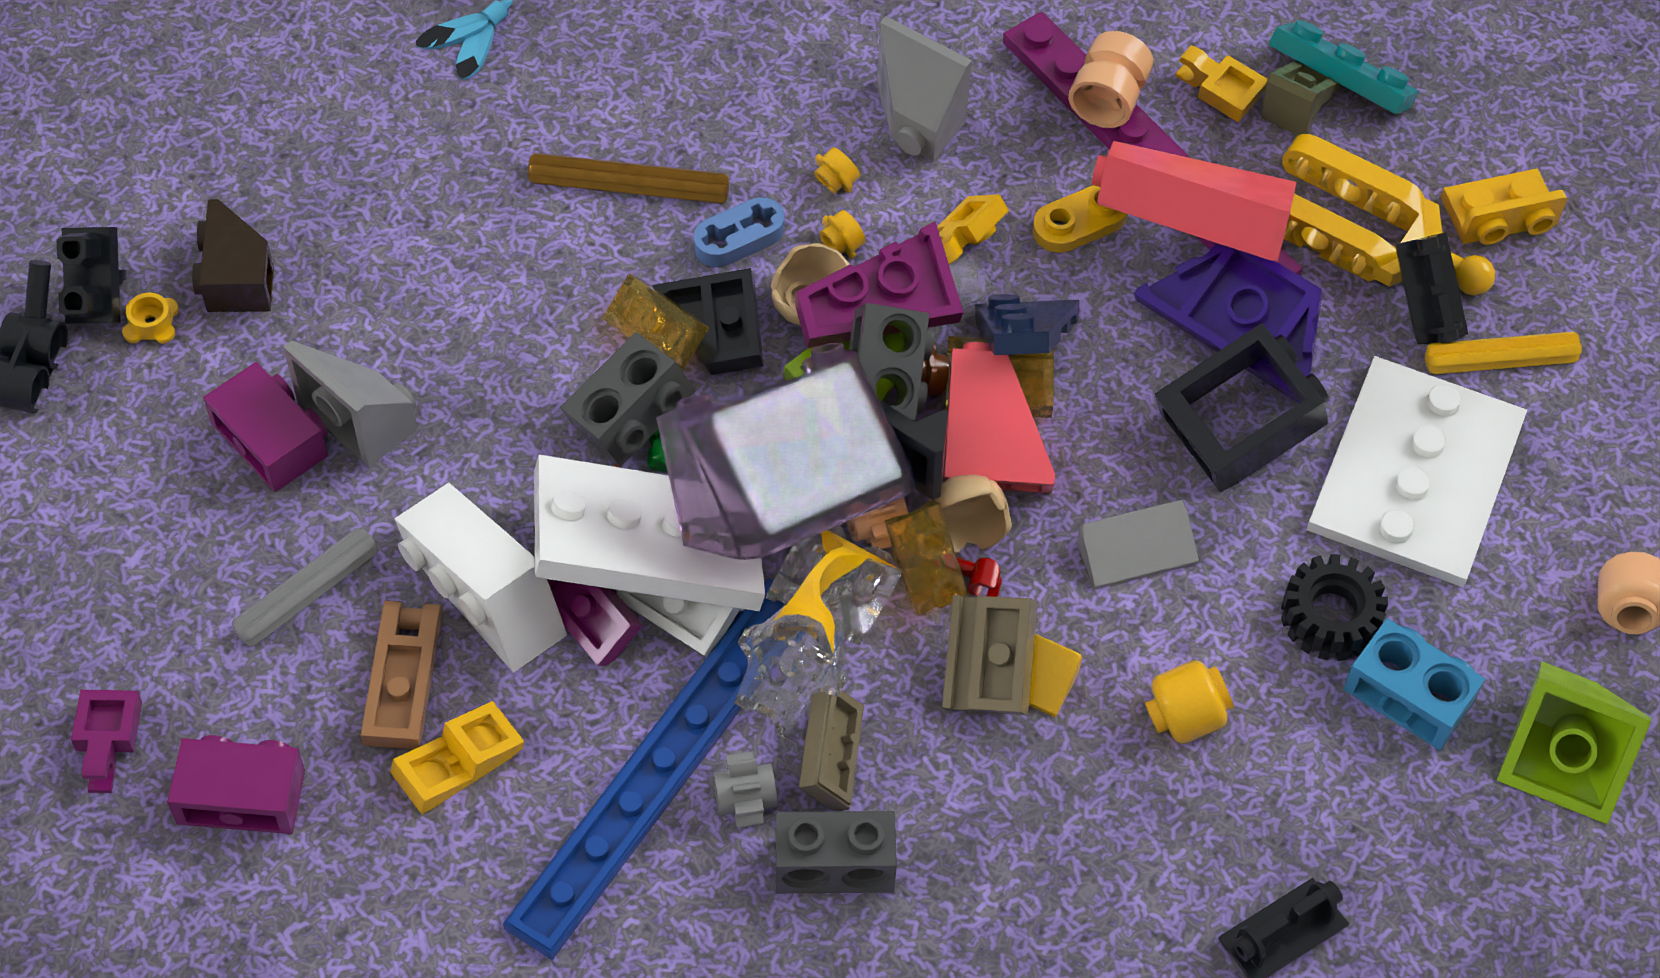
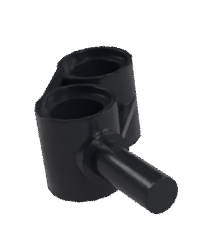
(30, 344)

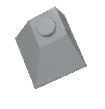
(921, 89)
(352, 401)

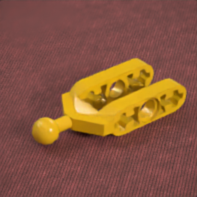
(1377, 193)

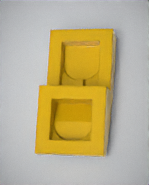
(463, 754)

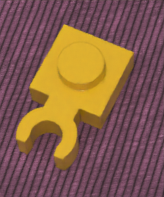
(971, 223)

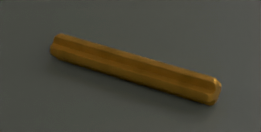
(628, 178)

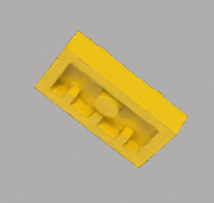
(1503, 206)

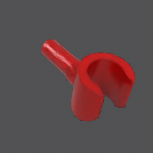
(982, 573)

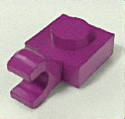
(102, 726)

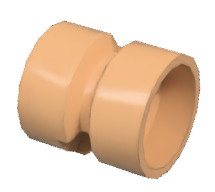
(1111, 79)

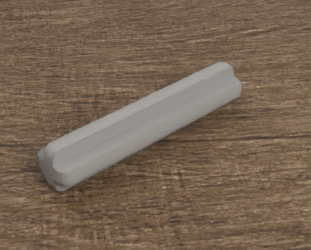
(304, 587)

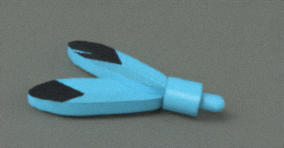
(473, 30)

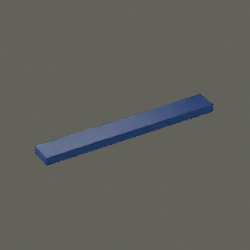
(636, 795)

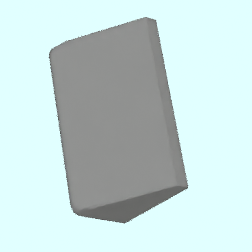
(1137, 544)

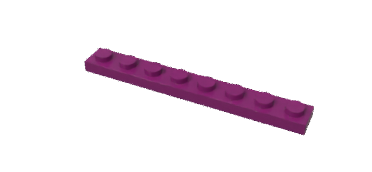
(1056, 64)

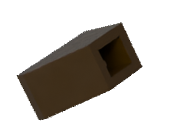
(235, 263)

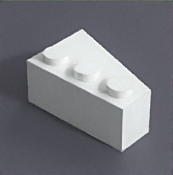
(482, 574)

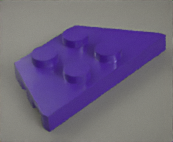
(1231, 294)

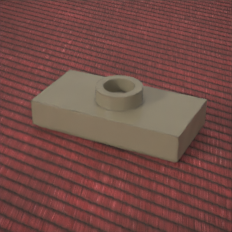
(831, 749)

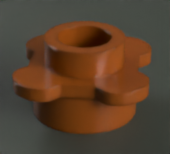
(935, 373)

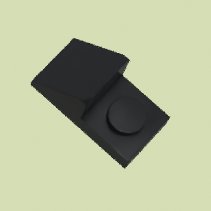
(924, 447)

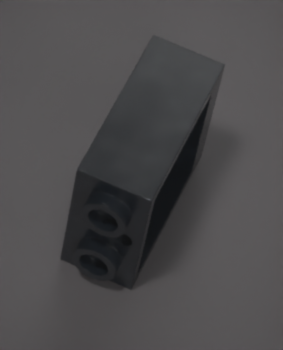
(1267, 443)

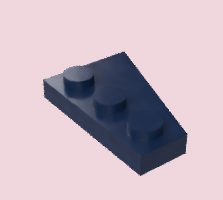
(1024, 326)

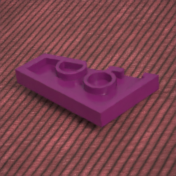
(901, 276)

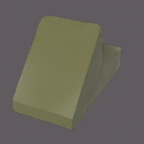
(1295, 96)

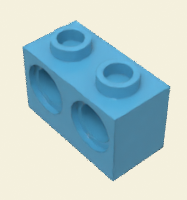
(1406, 693)

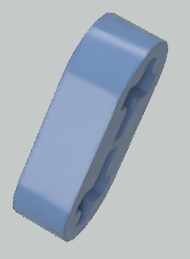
(739, 232)

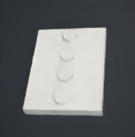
(1417, 471)
(625, 535)

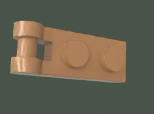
(401, 676)

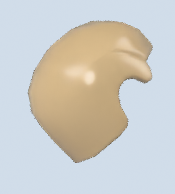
(800, 269)
(974, 511)

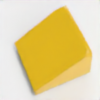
(1052, 675)

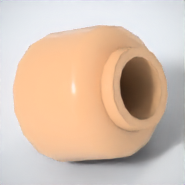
(1630, 592)

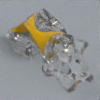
(829, 597)

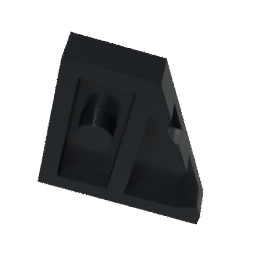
(730, 311)

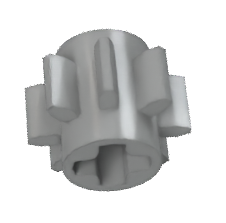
(745, 789)

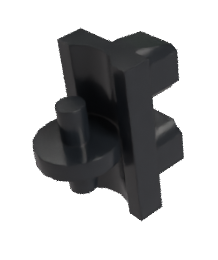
(90, 275)

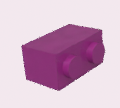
(267, 425)
(236, 785)

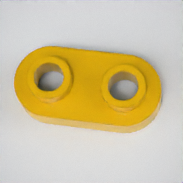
(1083, 221)

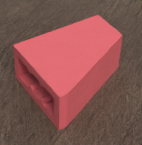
(992, 424)

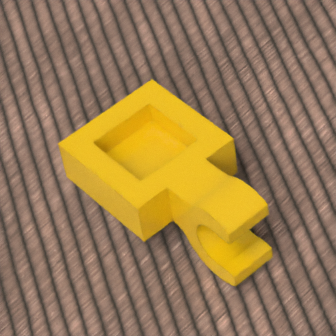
(1225, 86)

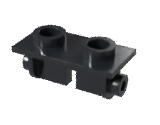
(1431, 289)
(1286, 929)

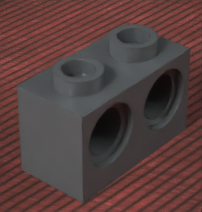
(902, 367)
(625, 396)
(835, 852)

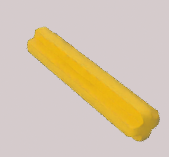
(1503, 352)

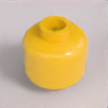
(1189, 701)

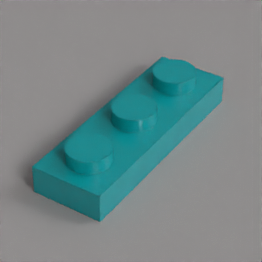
(1345, 66)

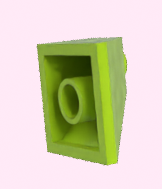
(1574, 743)

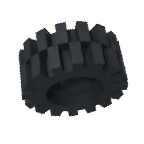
(1340, 580)

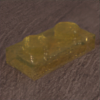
(656, 318)

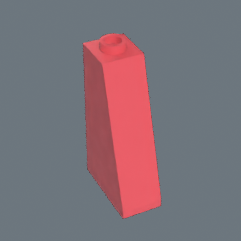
(1197, 197)

